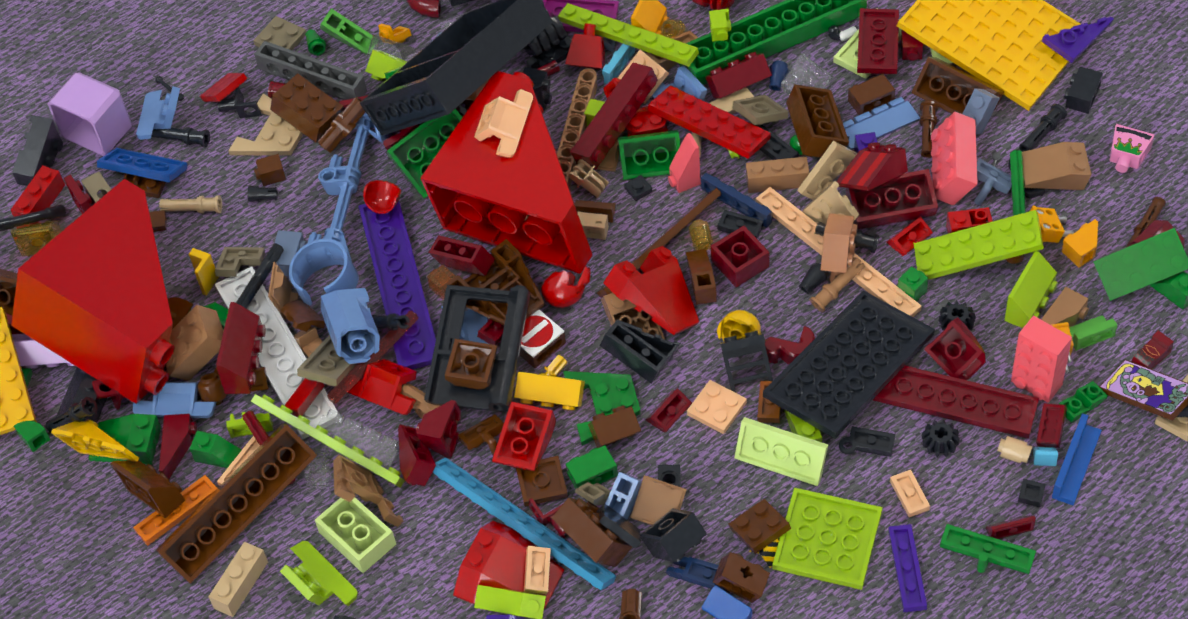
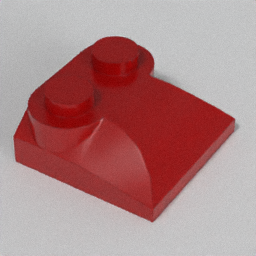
(645, 123)

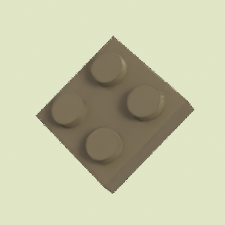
(281, 33)
(760, 110)

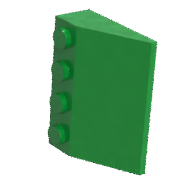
(419, 148)

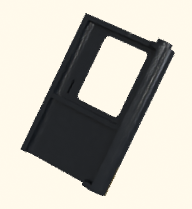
(499, 392)

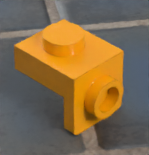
(397, 34)

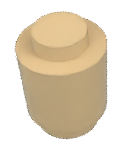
(1014, 449)

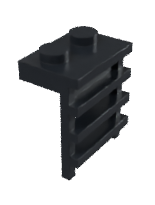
(742, 346)

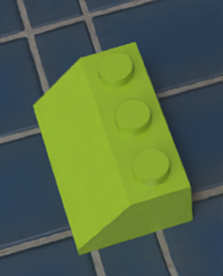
(1031, 291)

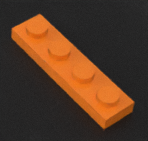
(156, 525)

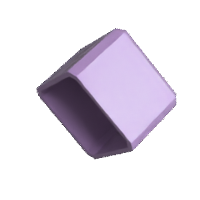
(90, 113)

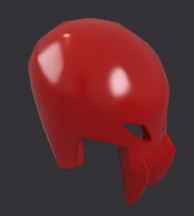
(560, 288)

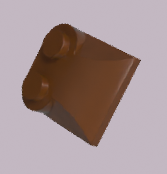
(471, 364)

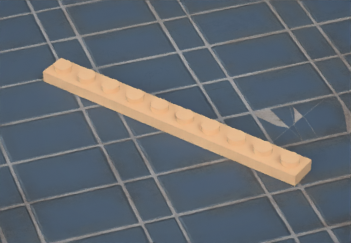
(804, 228)

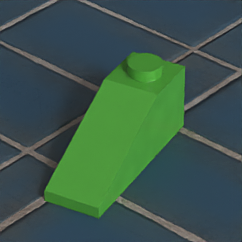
(346, 31)

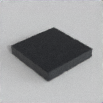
(620, 526)

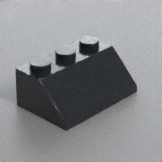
(80, 388)

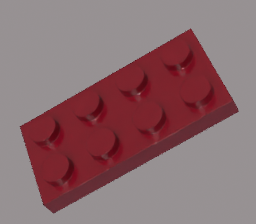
(878, 41)

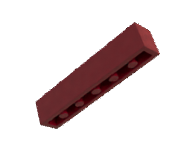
(614, 115)

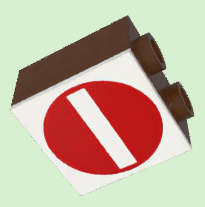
(540, 339)

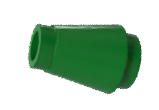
(315, 43)

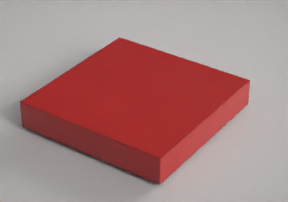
(223, 87)

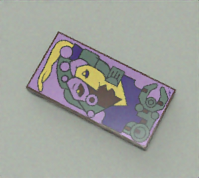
(1147, 389)

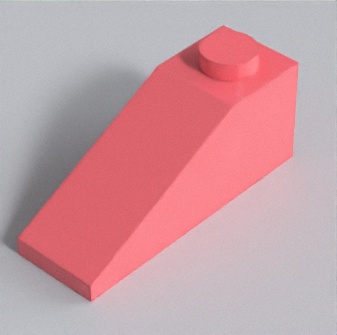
(685, 166)

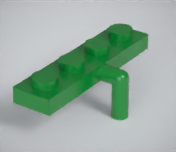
(987, 549)

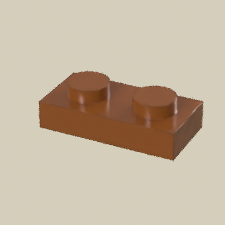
(767, 410)

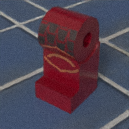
(1154, 351)

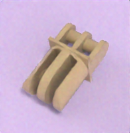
(591, 179)

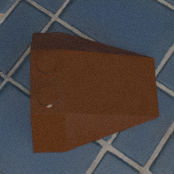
(503, 274)

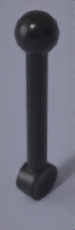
(159, 80)

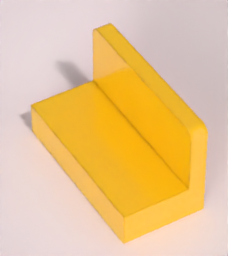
(204, 270)

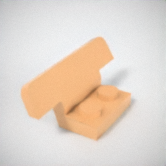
(505, 121)

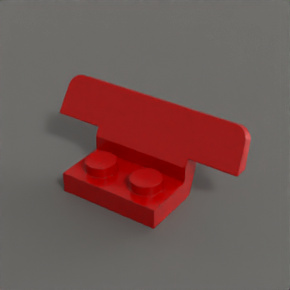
(383, 386)

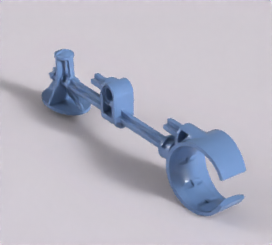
(333, 247)

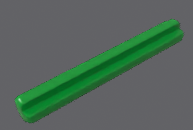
(1017, 181)

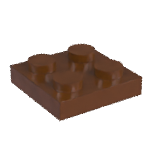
(543, 484)
(759, 526)

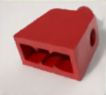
(587, 49)

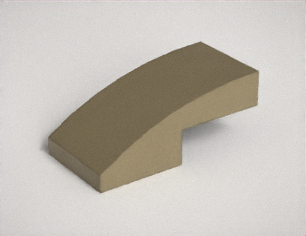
(594, 493)

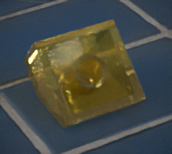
(33, 237)

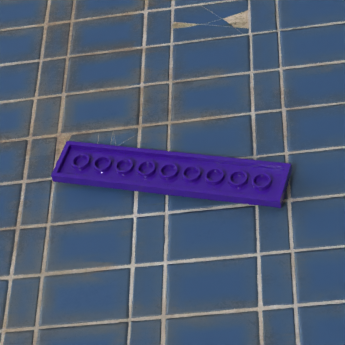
(399, 283)

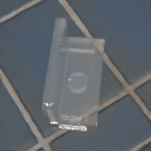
(319, 469)

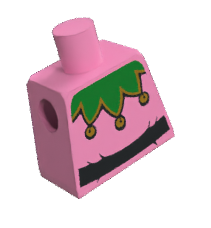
(1129, 147)

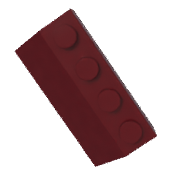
(240, 350)

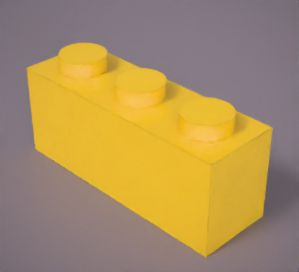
(549, 390)

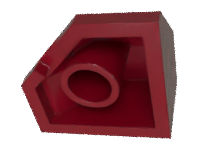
(439, 429)

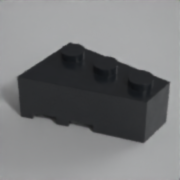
(40, 149)

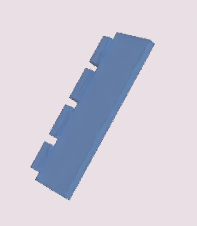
(883, 120)

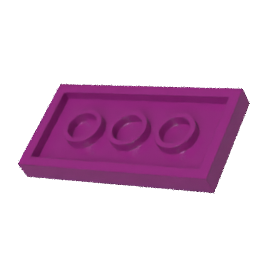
(603, 7)

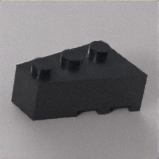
(639, 350)

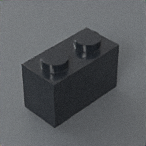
(1083, 89)

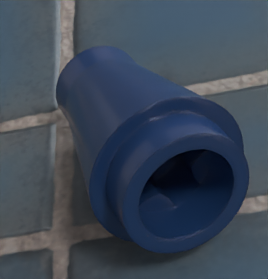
(778, 70)

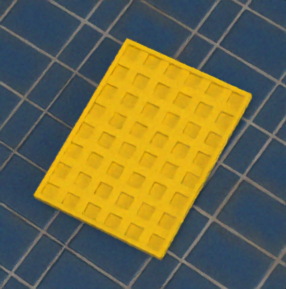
(994, 41)

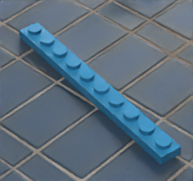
(523, 524)

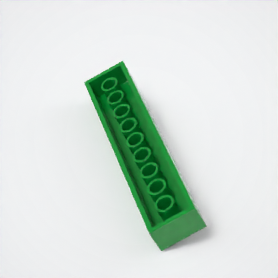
(772, 32)

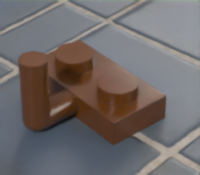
(482, 432)

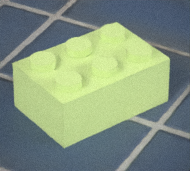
(355, 533)

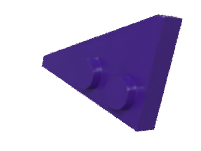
(1074, 41)

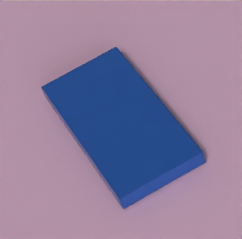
(142, 164)

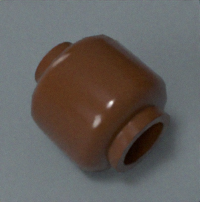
(211, 389)

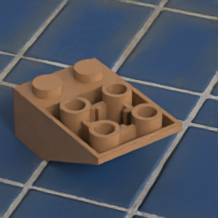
(624, 311)

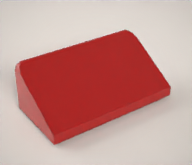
(912, 233)
(304, 396)

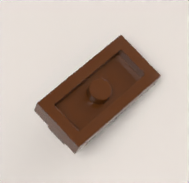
(152, 187)

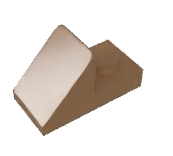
(308, 340)

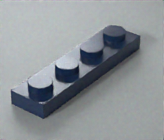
(737, 200)

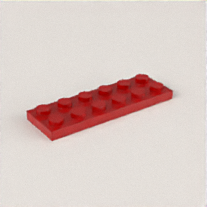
(709, 121)

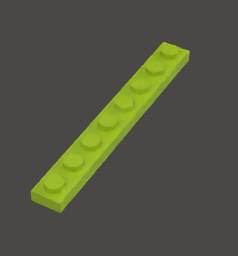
(630, 35)
(336, 443)

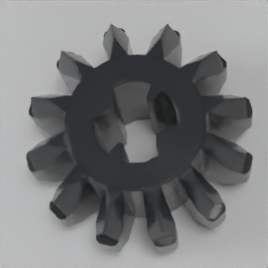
(954, 311)
(940, 438)

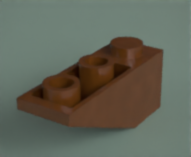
(701, 276)

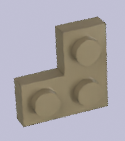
(234, 257)

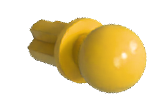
(555, 366)

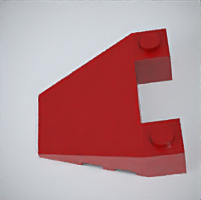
(657, 291)

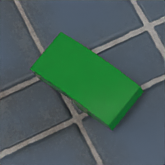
(1083, 401)

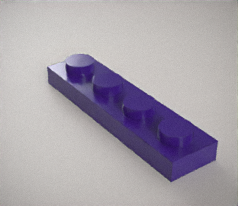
(907, 568)

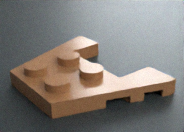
(353, 478)

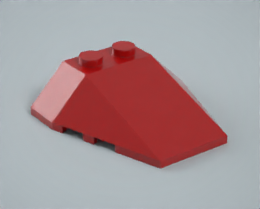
(498, 561)

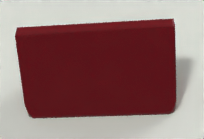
(669, 410)
(1011, 527)

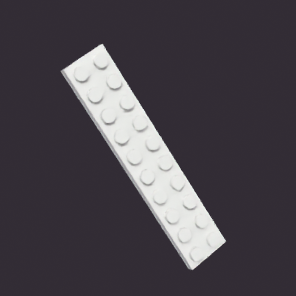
(279, 349)

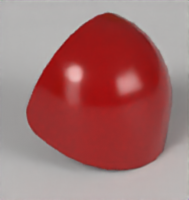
(381, 196)

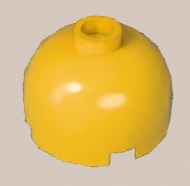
(737, 324)

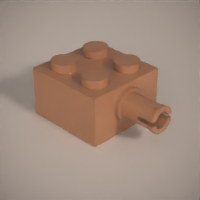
(838, 244)

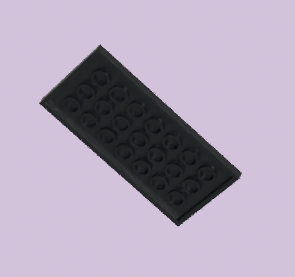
(848, 364)

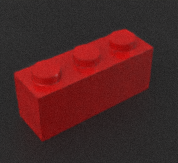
(39, 193)

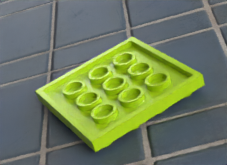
(828, 538)

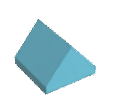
(1045, 456)

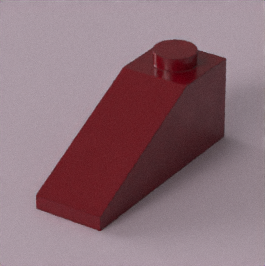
(176, 441)
(414, 457)

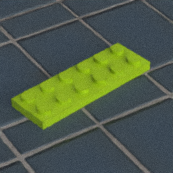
(979, 245)

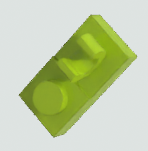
(238, 427)

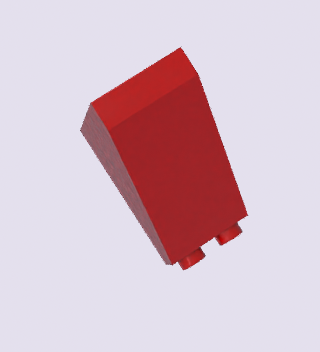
(493, 194)
(102, 296)

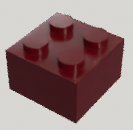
(740, 256)

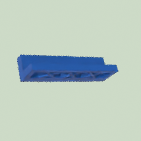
(1076, 462)

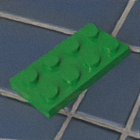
(1142, 264)

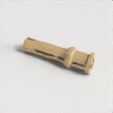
(200, 204)

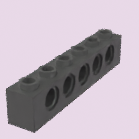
(325, 76)

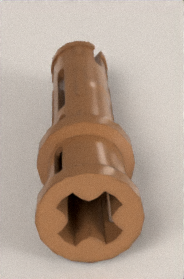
(830, 291)

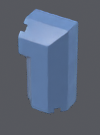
(350, 324)

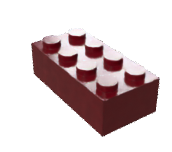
(895, 200)

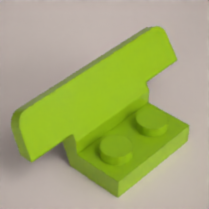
(317, 577)

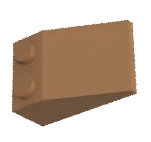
(1057, 167)

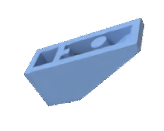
(624, 494)

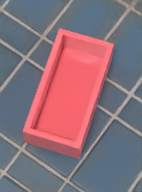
(954, 158)
(1040, 359)

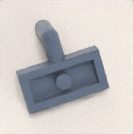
(993, 178)

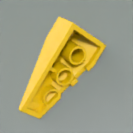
(90, 440)

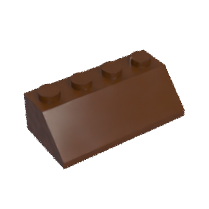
(949, 85)
(815, 119)

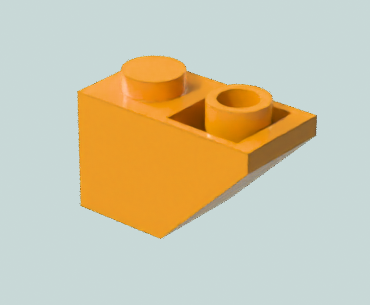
(1082, 244)

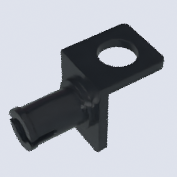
(238, 104)

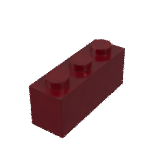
(738, 75)
(461, 255)

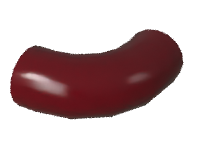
(426, 7)

